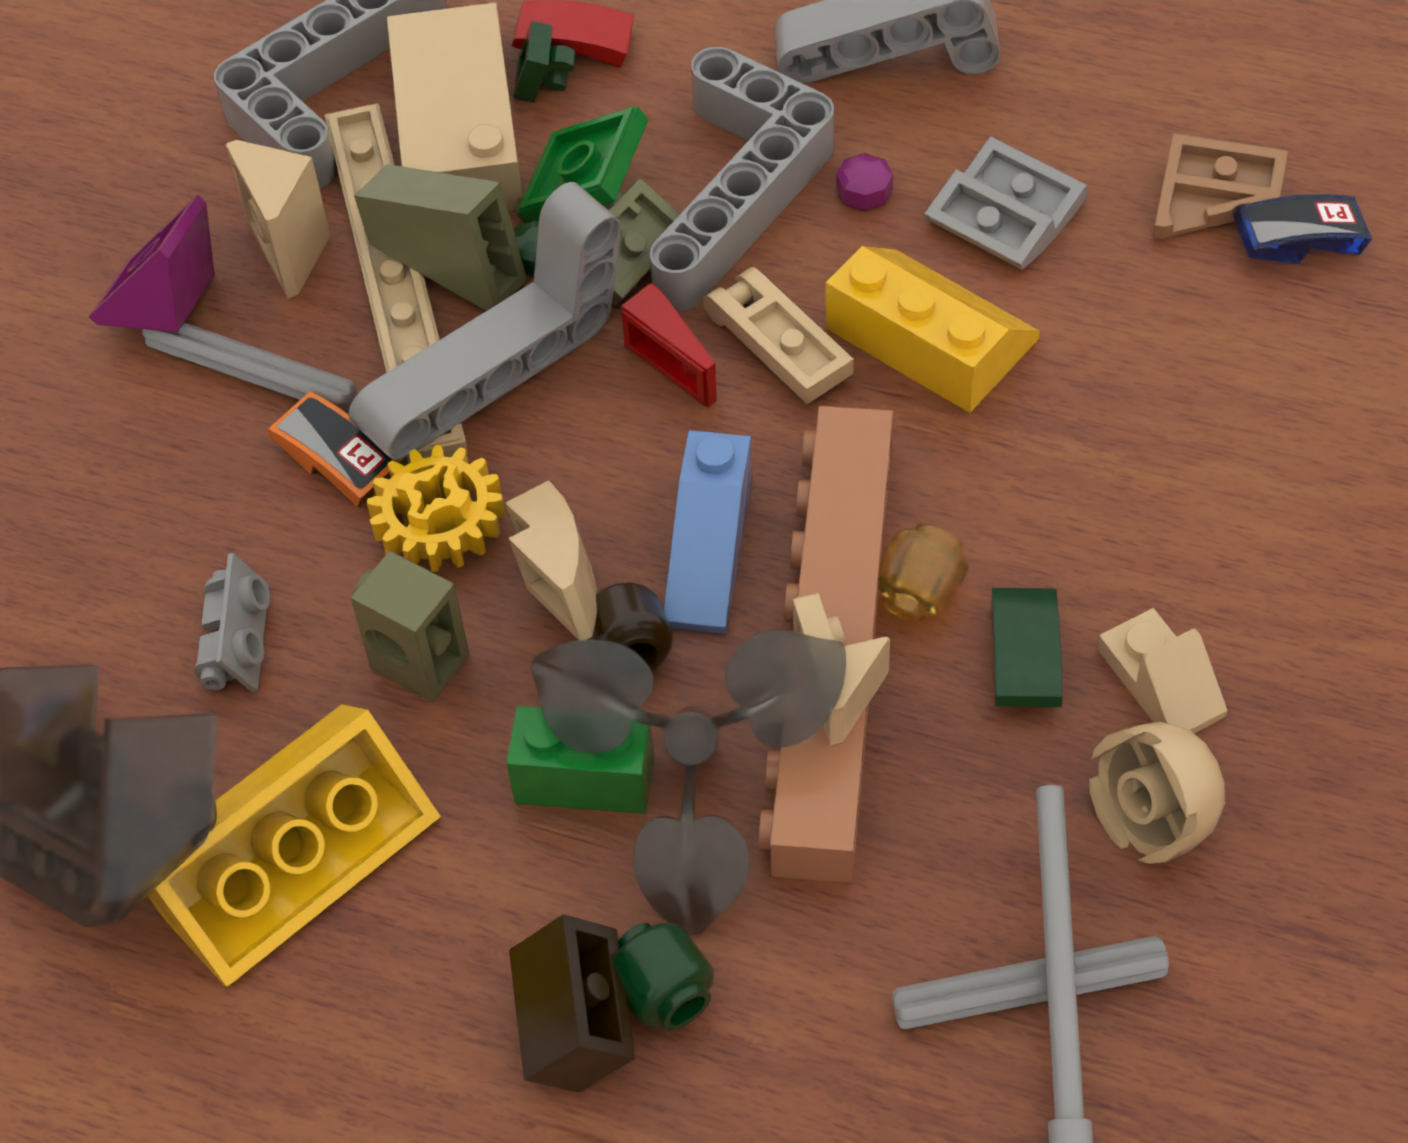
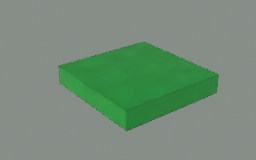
(587, 153)

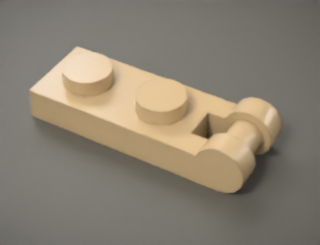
(780, 334)

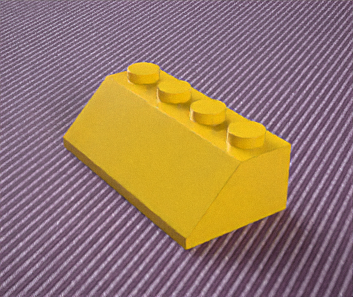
(293, 842)

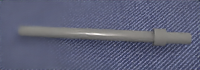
(1069, 1119)

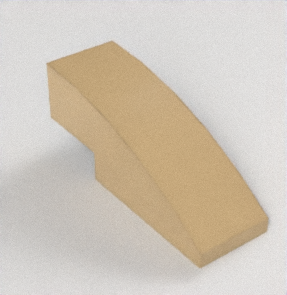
(554, 558)

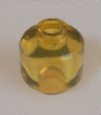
(921, 572)

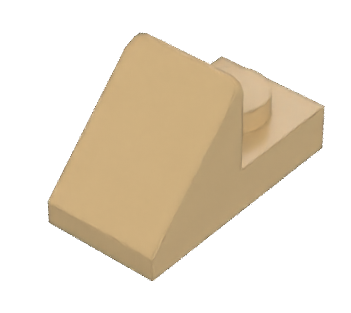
(865, 665)
(1165, 672)

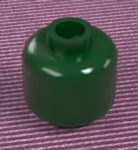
(663, 975)

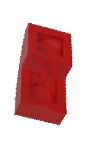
(584, 27)

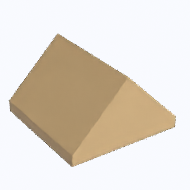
(281, 209)

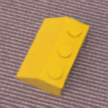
(925, 325)

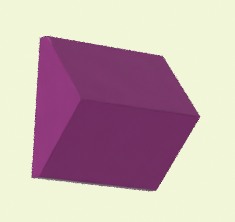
(163, 277)

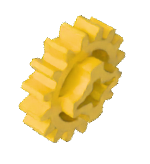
(436, 507)

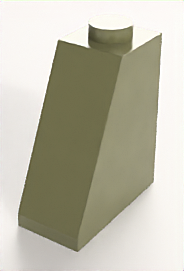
(445, 230)

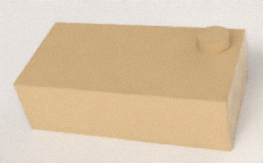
(455, 95)

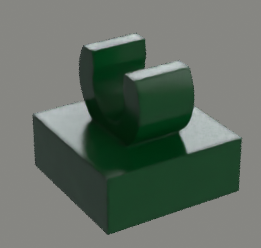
(541, 63)

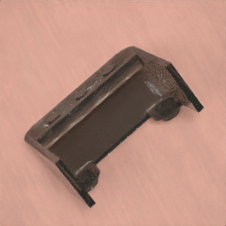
(93, 814)

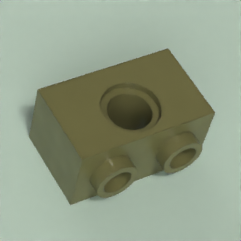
(410, 625)

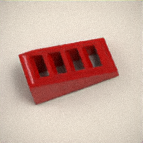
(667, 344)

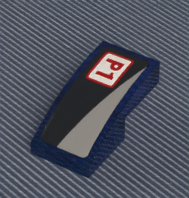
(1292, 225)

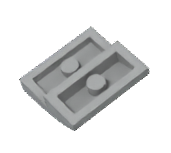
(1007, 203)

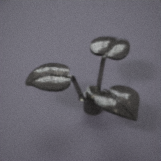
(595, 690)

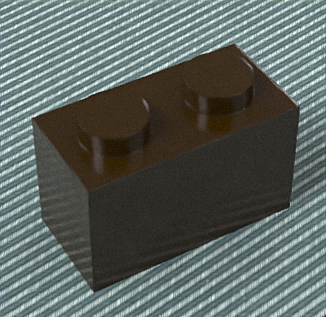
(570, 1004)

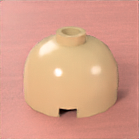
(1157, 790)

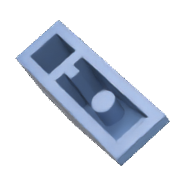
(708, 530)

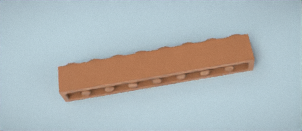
(839, 557)

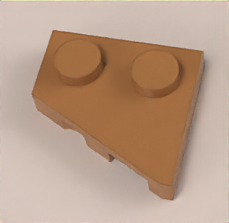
(1211, 180)

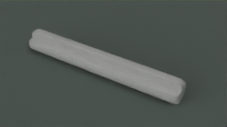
(252, 364)
(1026, 983)

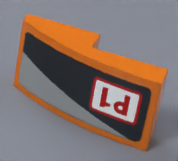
(326, 440)

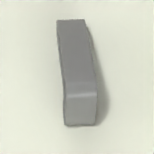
(856, 33)

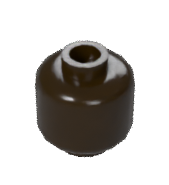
(635, 619)

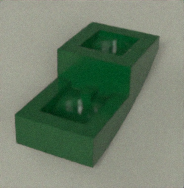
(1026, 647)

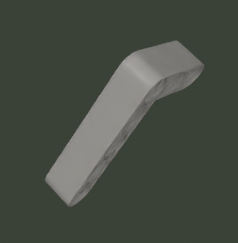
(270, 80)
(787, 145)
(507, 342)

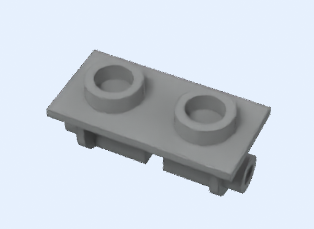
(237, 607)

